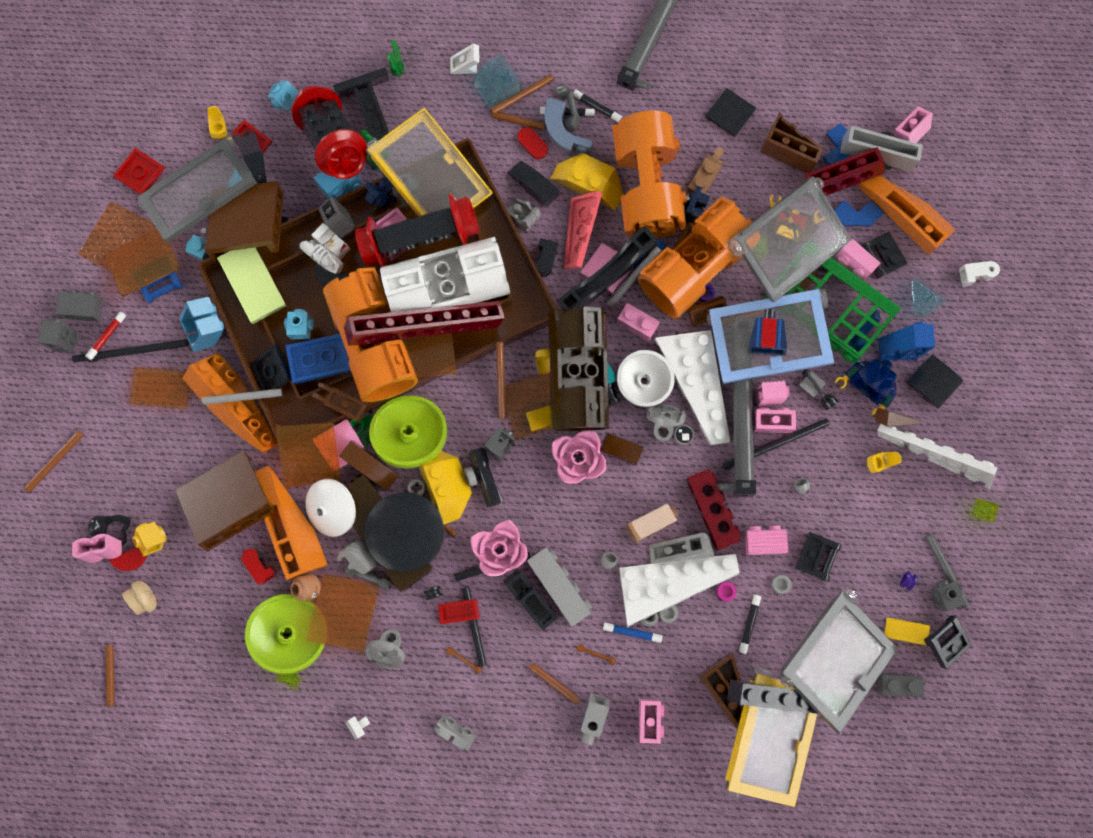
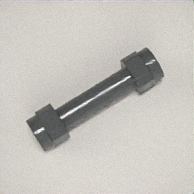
(383, 582)

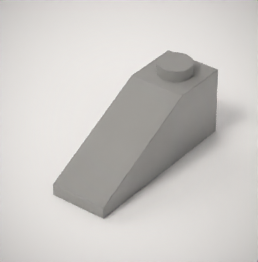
(682, 548)

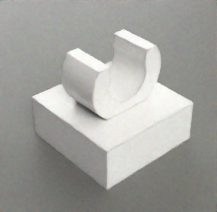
(356, 726)

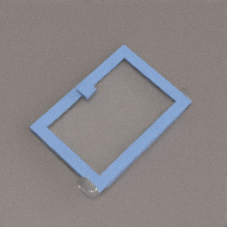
(805, 335)

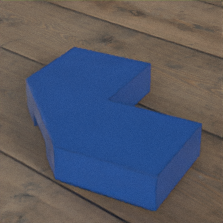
(836, 136)
(865, 217)
(858, 343)

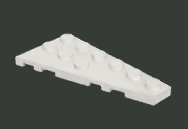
(698, 379)
(943, 456)
(662, 585)

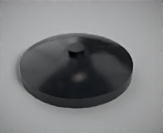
(404, 532)

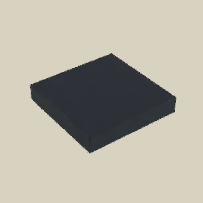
(730, 112)
(271, 369)

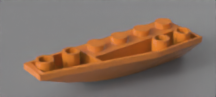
(909, 212)
(216, 377)
(290, 530)

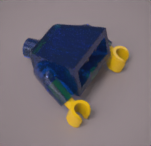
(873, 380)

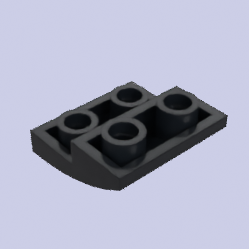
(935, 381)

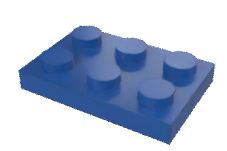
(317, 358)

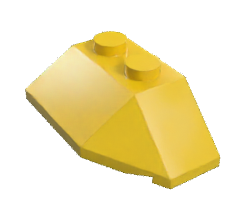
(588, 175)
(446, 485)

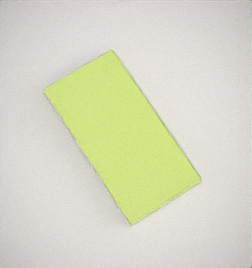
(252, 283)

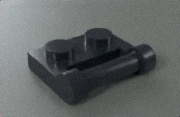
(888, 252)
(812, 554)
(952, 646)

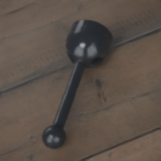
(827, 400)

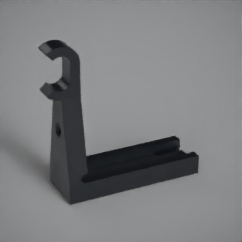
(252, 155)

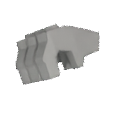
(523, 214)
(358, 557)

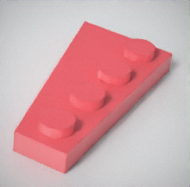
(580, 225)

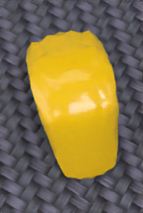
(216, 123)
(542, 360)
(883, 460)

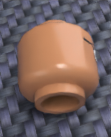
(305, 587)

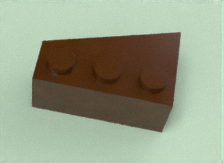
(791, 146)
(717, 681)

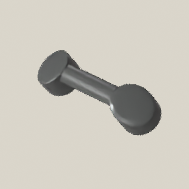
(572, 122)

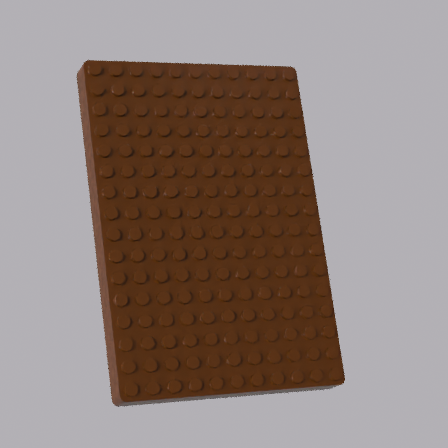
(295, 278)

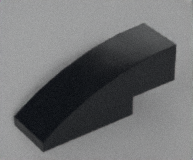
(534, 183)
(530, 599)

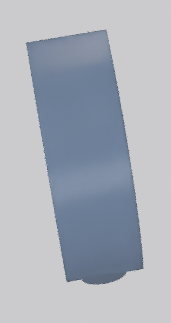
(558, 134)

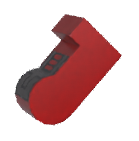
(253, 562)

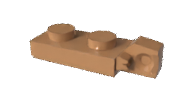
(707, 172)

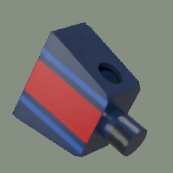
(768, 335)

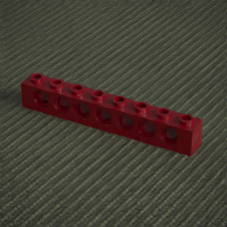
(423, 322)

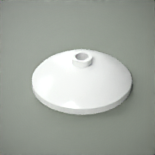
(650, 366)
(330, 507)

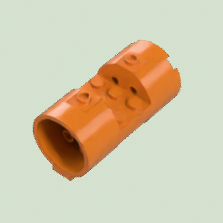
(647, 143)
(680, 274)
(380, 367)

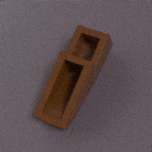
(369, 465)

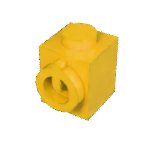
(149, 538)

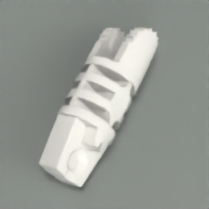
(322, 256)

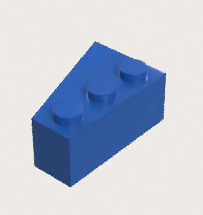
(907, 343)

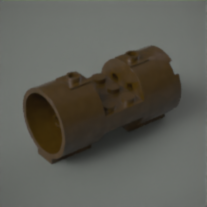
(578, 369)

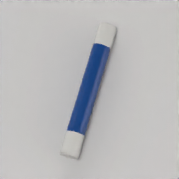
(632, 632)

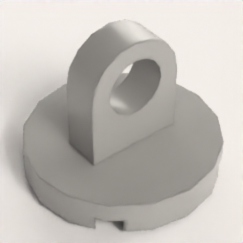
(667, 417)
(385, 653)

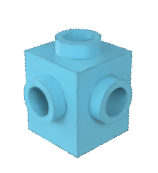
(282, 95)
(299, 324)

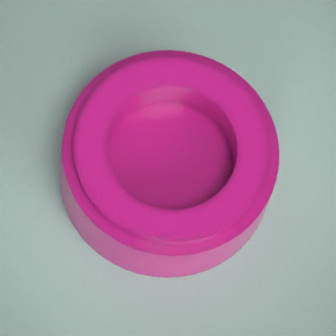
(726, 591)

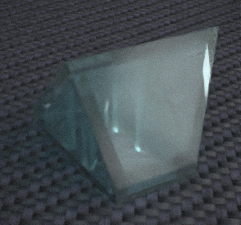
(925, 299)

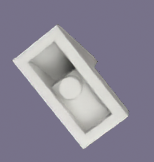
(465, 60)

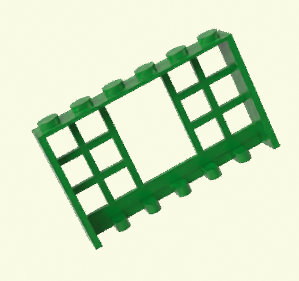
(864, 290)

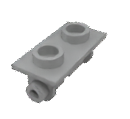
(463, 736)

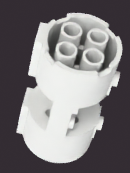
(446, 278)

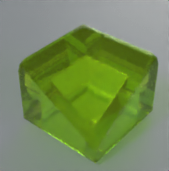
(984, 511)
(291, 680)

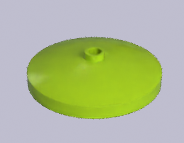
(403, 417)
(265, 636)

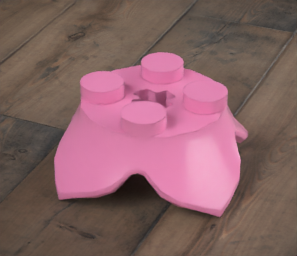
(582, 443)
(504, 536)

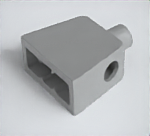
(594, 713)

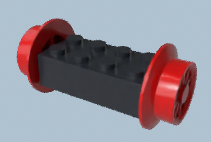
(336, 147)
(377, 242)

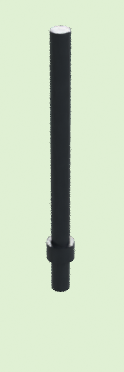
(131, 350)
(782, 441)

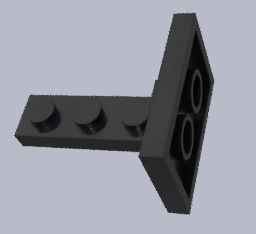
(363, 88)

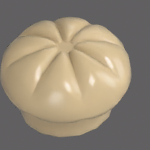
(140, 598)

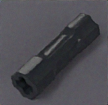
(489, 489)

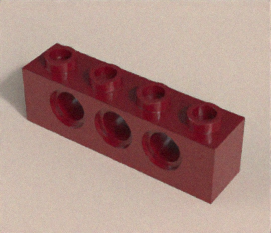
(850, 171)
(711, 520)

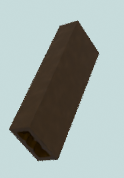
(365, 499)

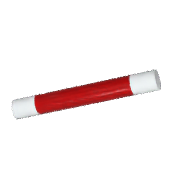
(105, 336)

